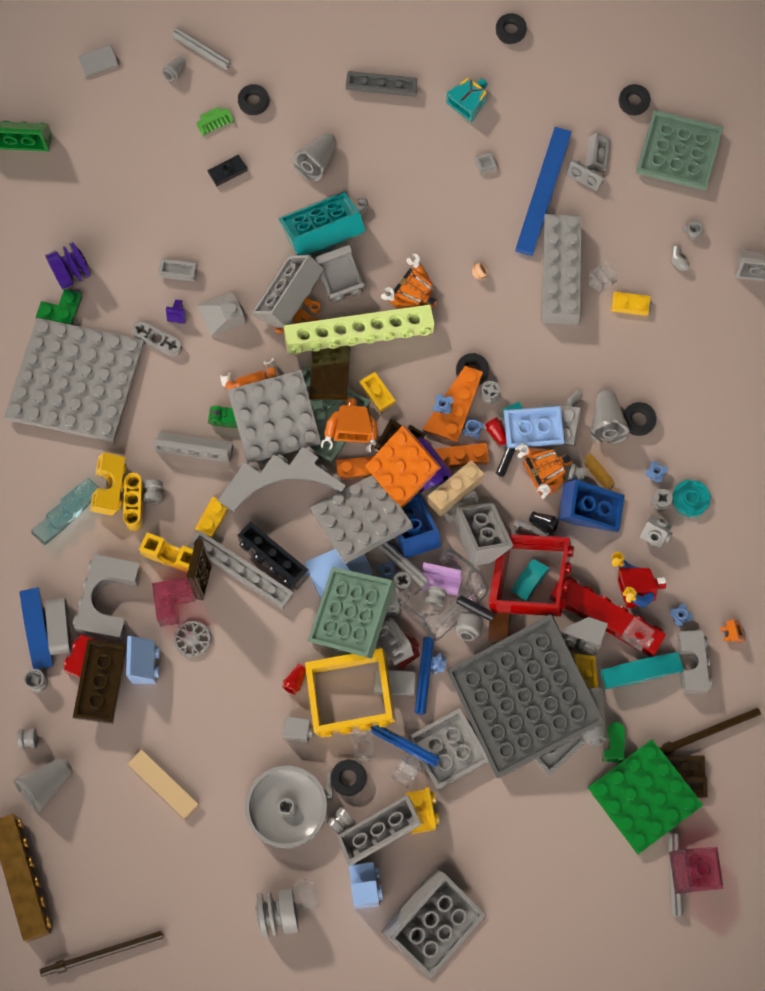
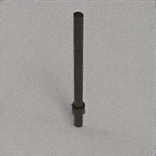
(670, 747)
(62, 965)

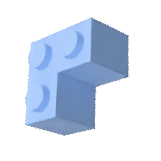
(364, 885)

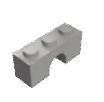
(693, 645)

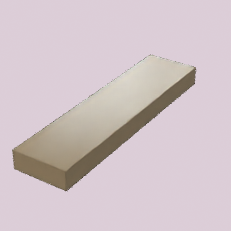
(163, 784)

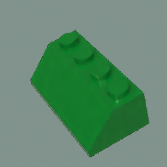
(25, 136)

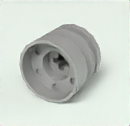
(277, 913)

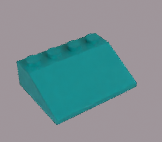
(322, 224)

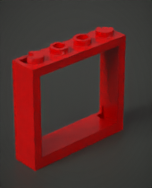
(530, 542)

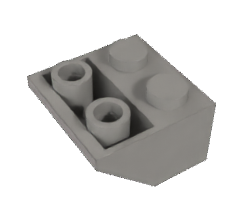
(585, 635)

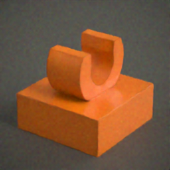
(735, 631)

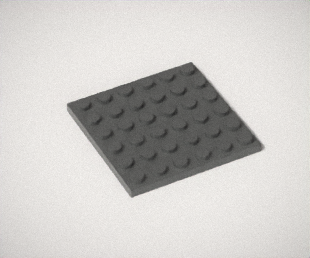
(525, 696)

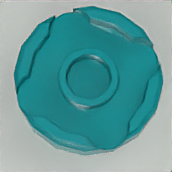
(691, 498)

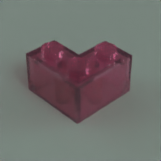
(167, 597)

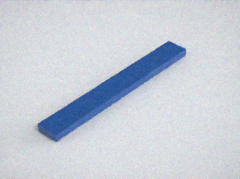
(543, 191)

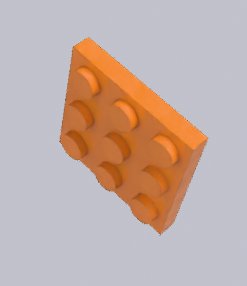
(402, 466)

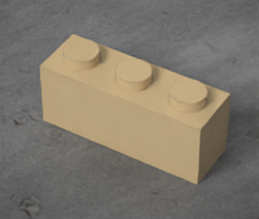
(455, 488)

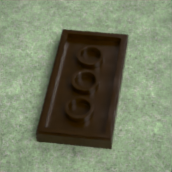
(330, 373)
(199, 570)
(100, 681)

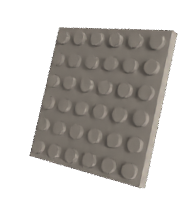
(74, 380)

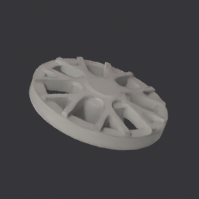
(192, 639)

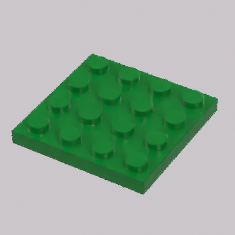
(645, 796)

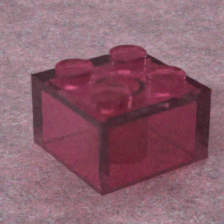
(696, 870)

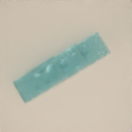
(67, 511)

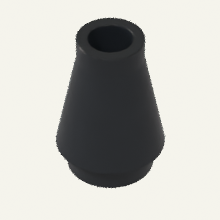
(544, 521)

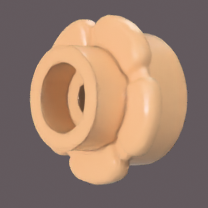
(479, 271)

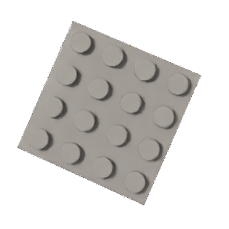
(274, 416)
(360, 518)

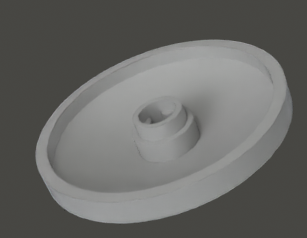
(286, 807)

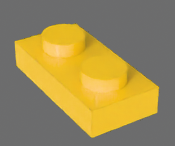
(630, 303)
(377, 392)
(212, 518)

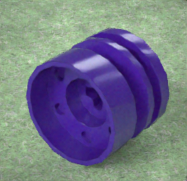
(68, 265)

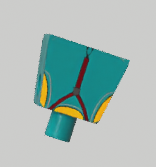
(468, 97)

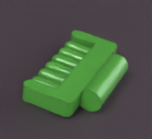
(211, 117)

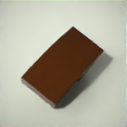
(499, 627)

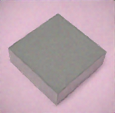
(485, 163)

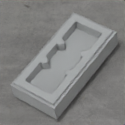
(177, 269)

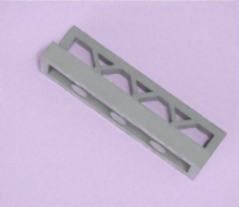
(193, 447)

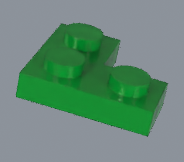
(65, 311)

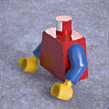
(636, 583)

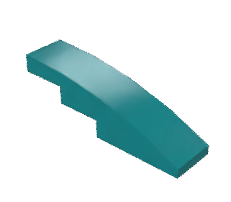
(641, 670)

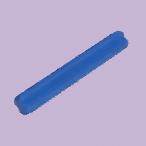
(424, 676)
(406, 745)

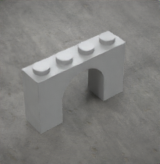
(103, 572)

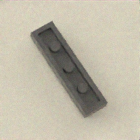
(381, 83)

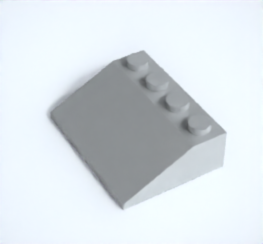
(433, 923)

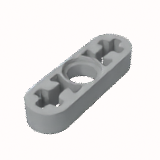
(161, 346)

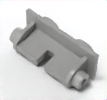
(585, 176)
(523, 528)

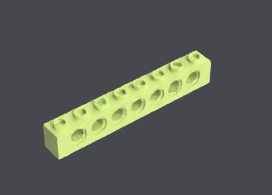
(366, 322)

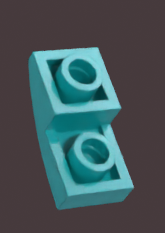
(529, 579)

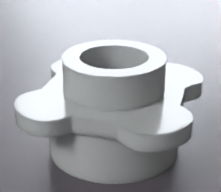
(696, 226)

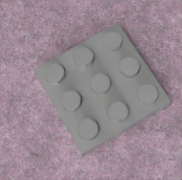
(456, 746)

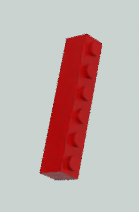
(585, 604)

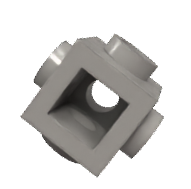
(656, 531)

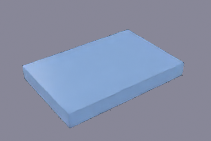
(534, 427)
(321, 567)

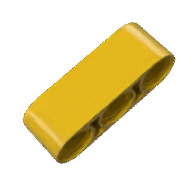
(137, 509)

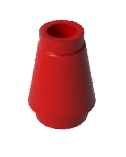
(496, 431)
(294, 680)

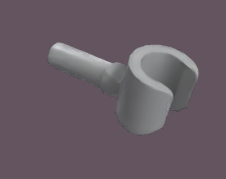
(328, 792)

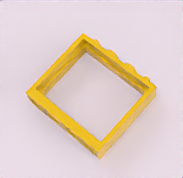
(345, 661)

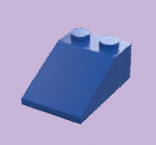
(591, 506)
(423, 535)

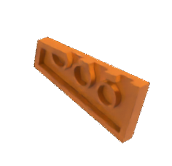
(463, 393)

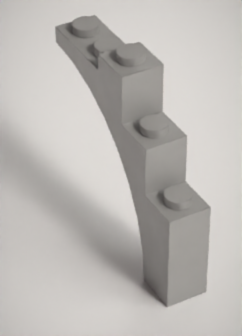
(276, 470)

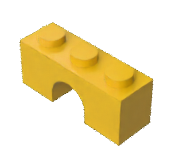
(112, 468)
(159, 550)

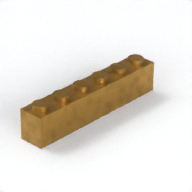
(21, 880)

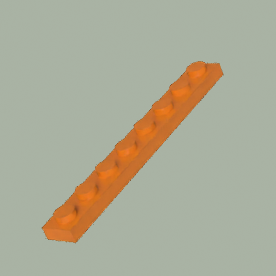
(452, 456)

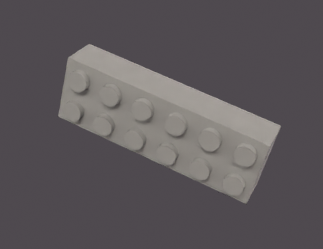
(561, 269)

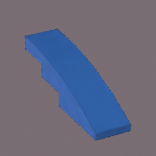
(35, 628)

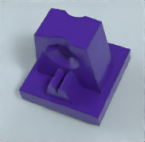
(176, 313)

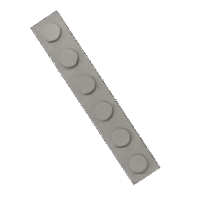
(244, 571)

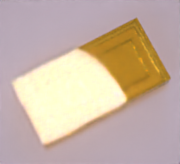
(599, 472)

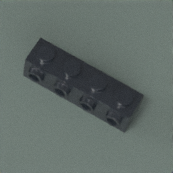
(273, 555)

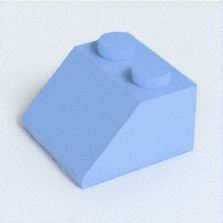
(142, 660)

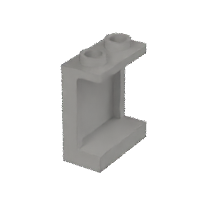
(340, 274)

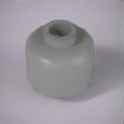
(469, 626)

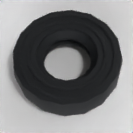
(511, 38)
(253, 89)
(638, 90)
(473, 358)
(648, 411)
(352, 789)

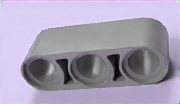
(58, 626)

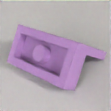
(443, 577)

